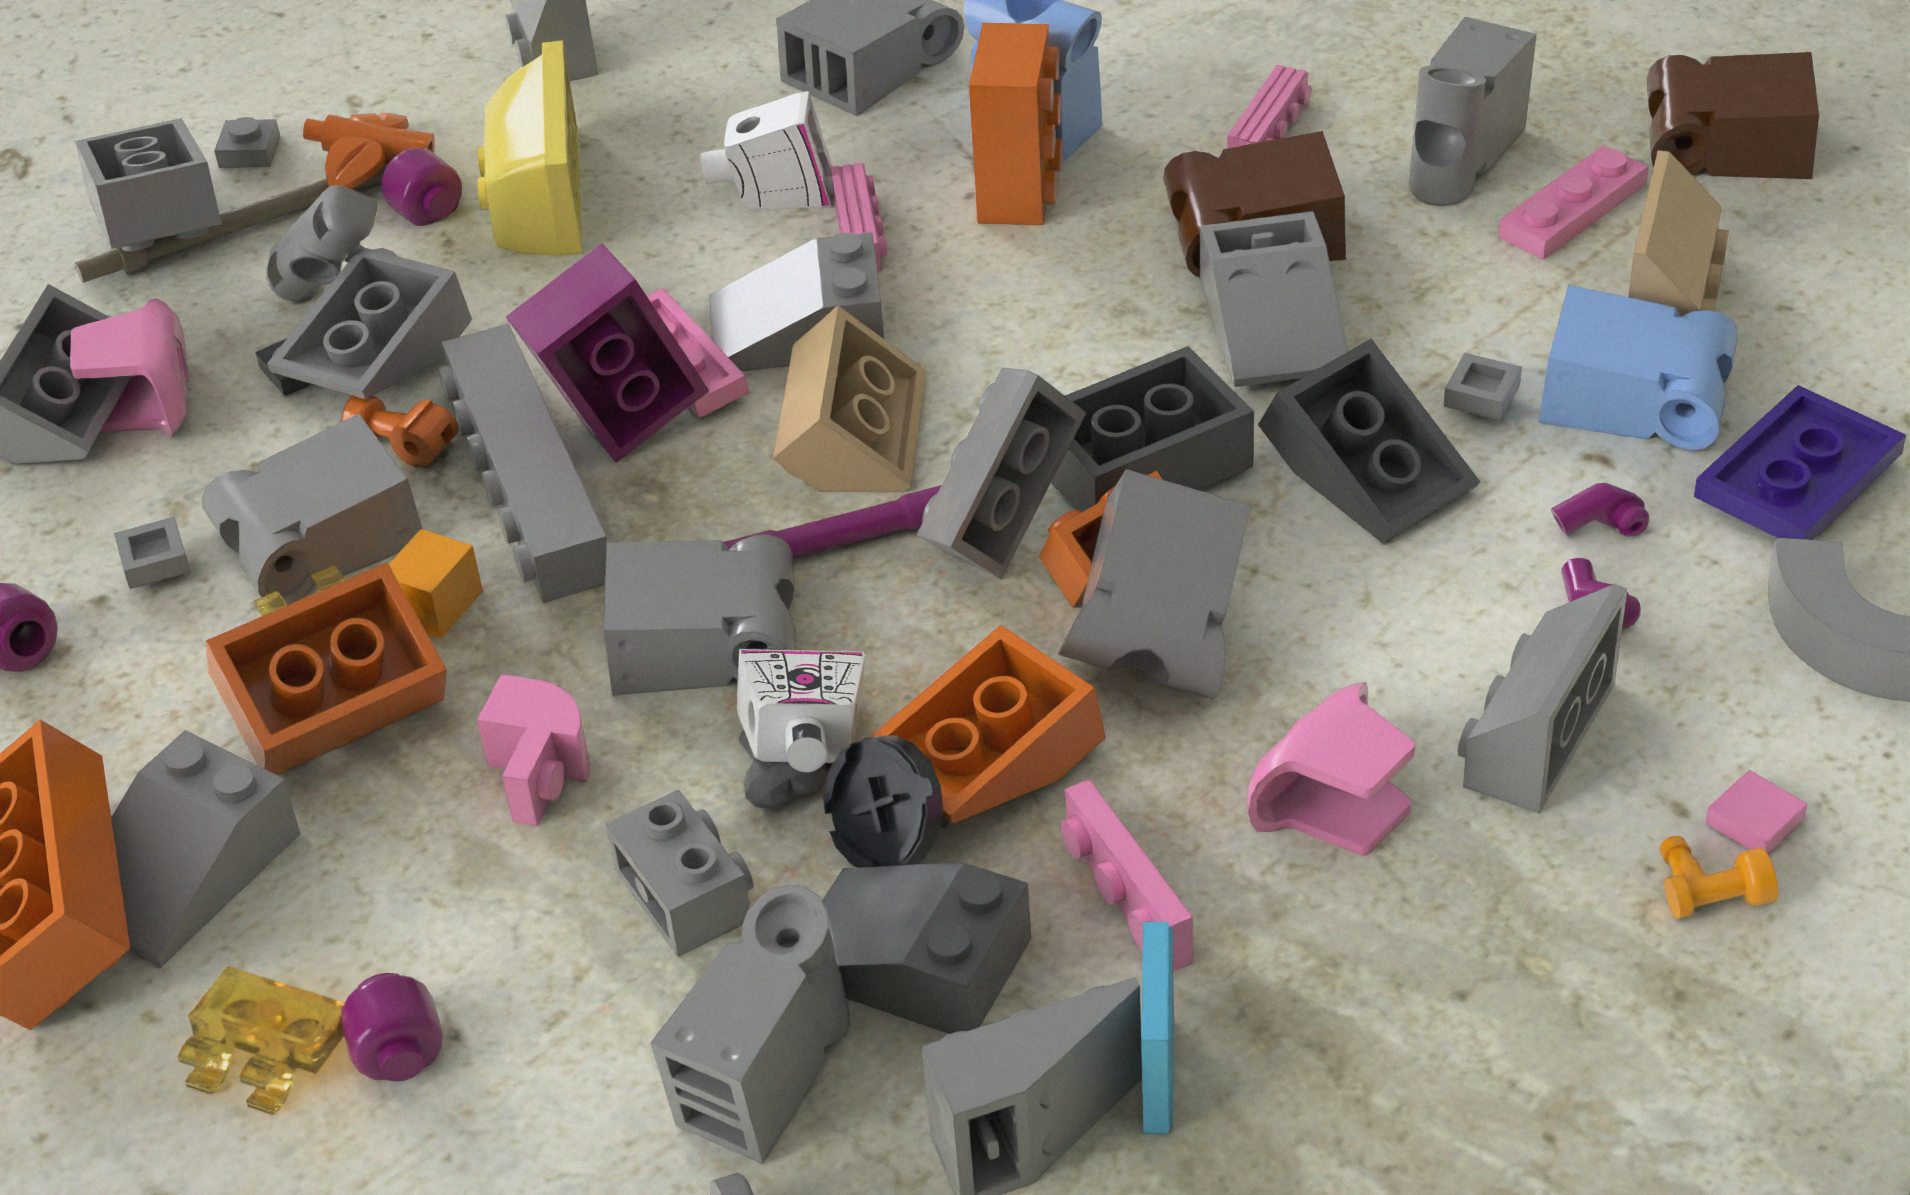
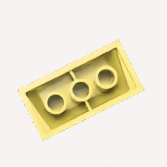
(533, 159)

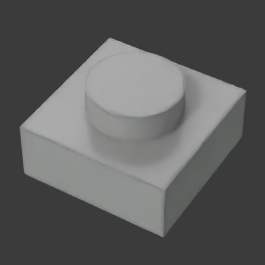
(247, 143)
(1482, 386)
(152, 552)

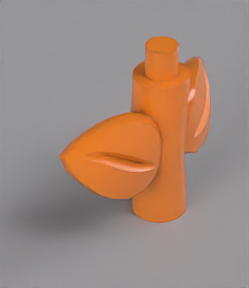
(363, 144)

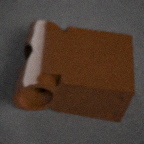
(1736, 114)
(1256, 183)

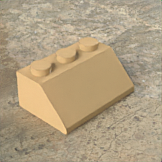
(1678, 241)
(850, 410)

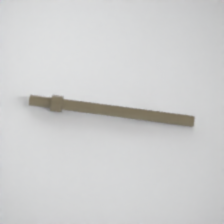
(232, 221)

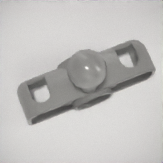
(320, 242)

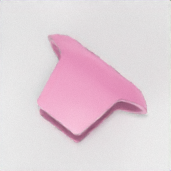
(148, 348)
(1334, 775)

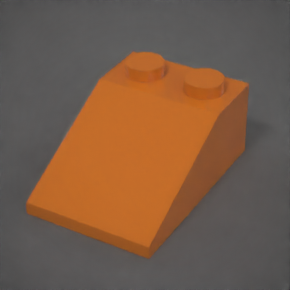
(1000, 724)

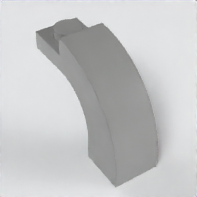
(1833, 624)

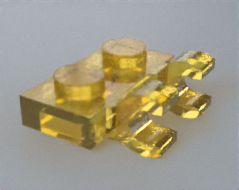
(266, 1018)

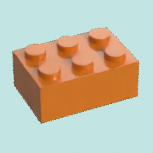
(1015, 123)
(326, 670)

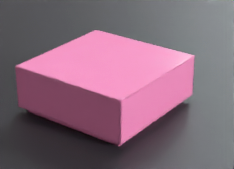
(1756, 813)

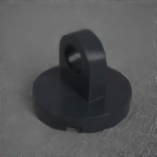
(883, 803)

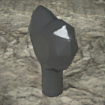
(775, 783)

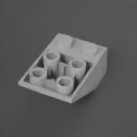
(1271, 297)
(1030, 1086)

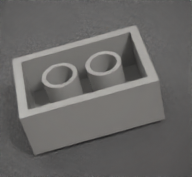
(148, 184)

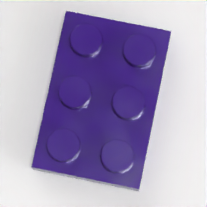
(1799, 466)

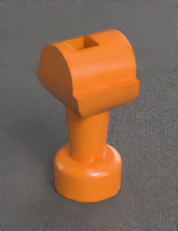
(413, 436)

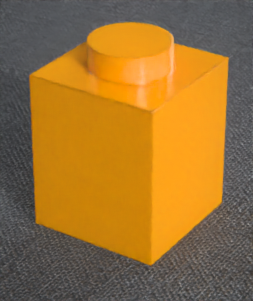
(437, 579)

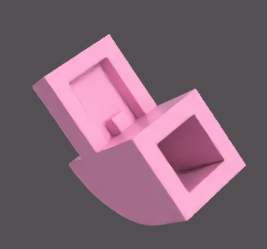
(537, 739)

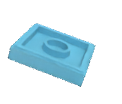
(1157, 1028)

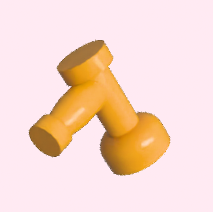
(1690, 887)

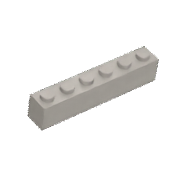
(525, 463)

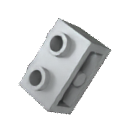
(680, 871)

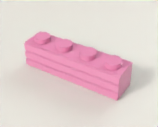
(1272, 108)
(858, 205)

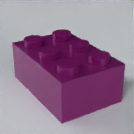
(608, 352)

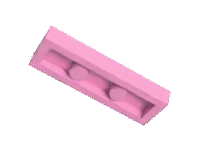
(1573, 202)
(717, 371)
(1123, 869)

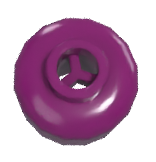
(26, 628)

